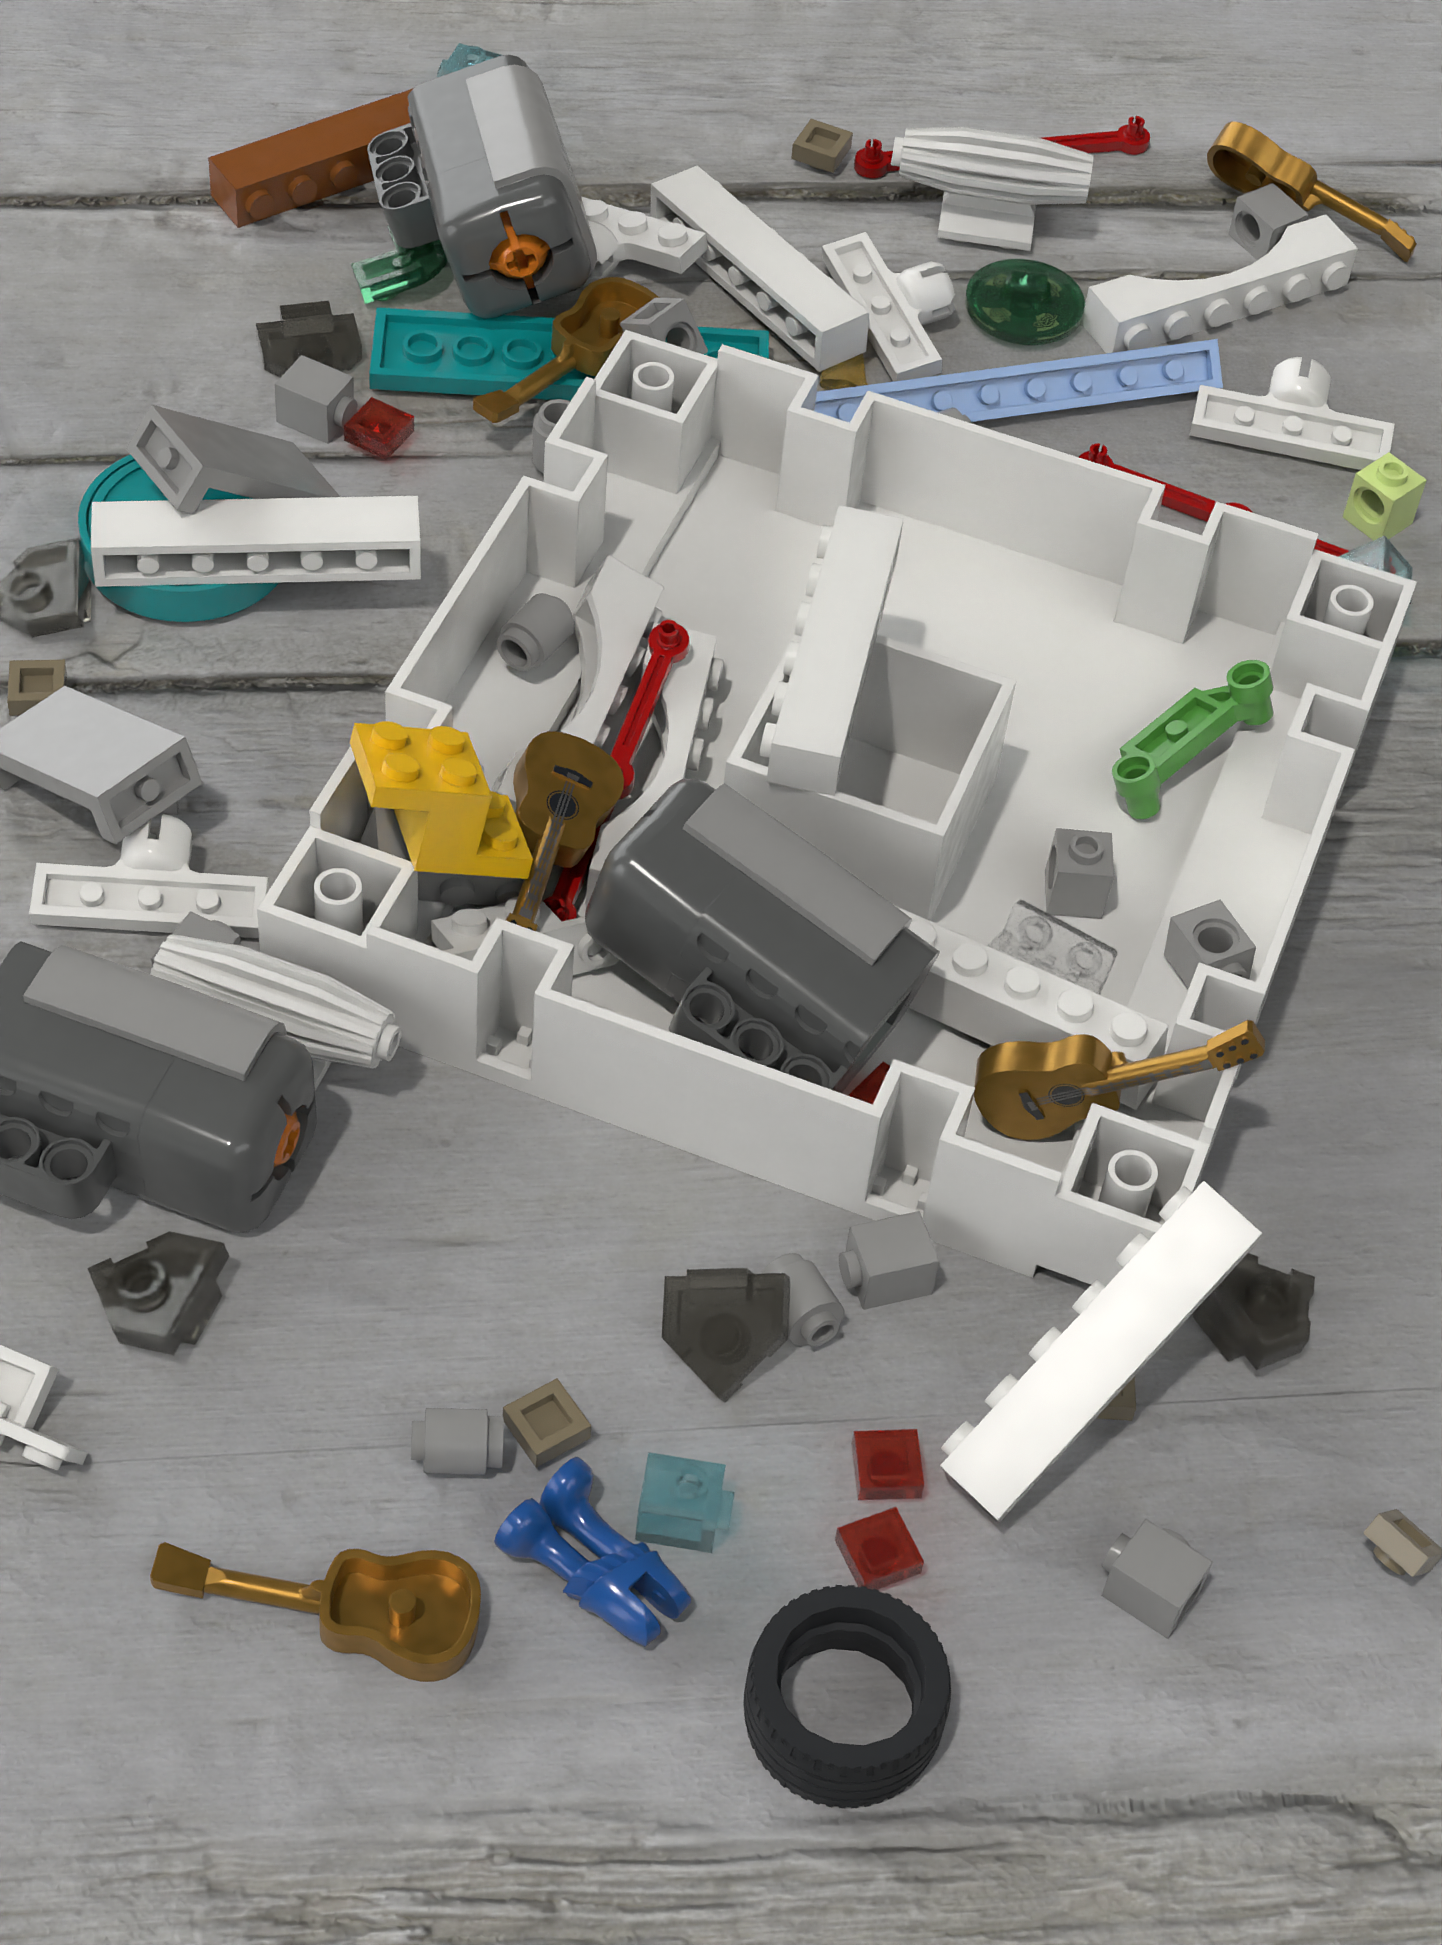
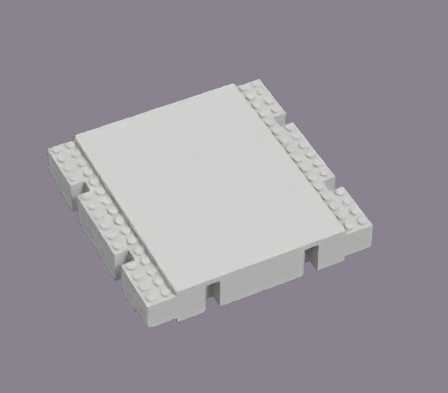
(1010, 665)

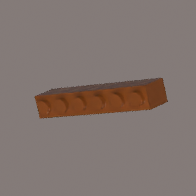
(302, 162)

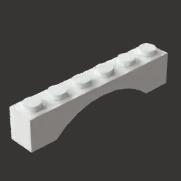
(1149, 312)
(608, 627)
(677, 717)

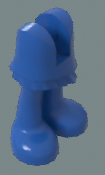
(603, 1583)

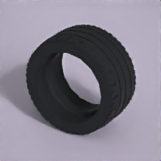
(850, 1621)

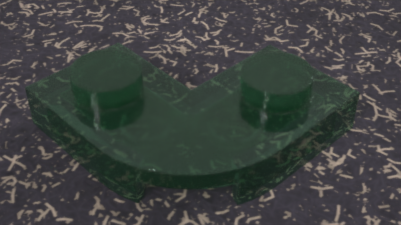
(398, 270)

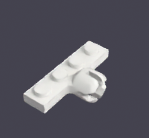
(638, 237)
(895, 302)
(1291, 420)
(146, 888)

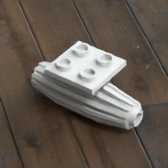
(992, 180)
(314, 1007)

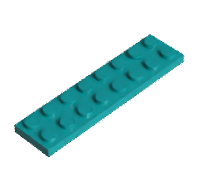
(480, 355)

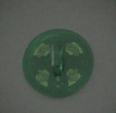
(1024, 302)

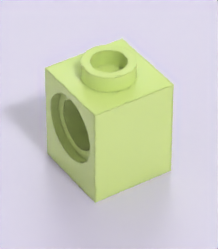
(1384, 497)

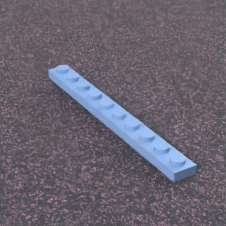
(1047, 384)

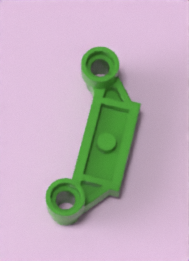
(1188, 730)

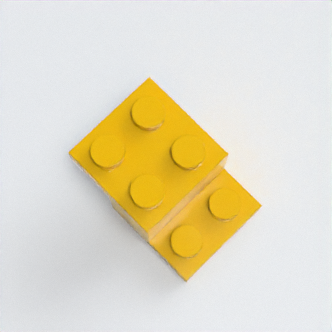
(440, 800)

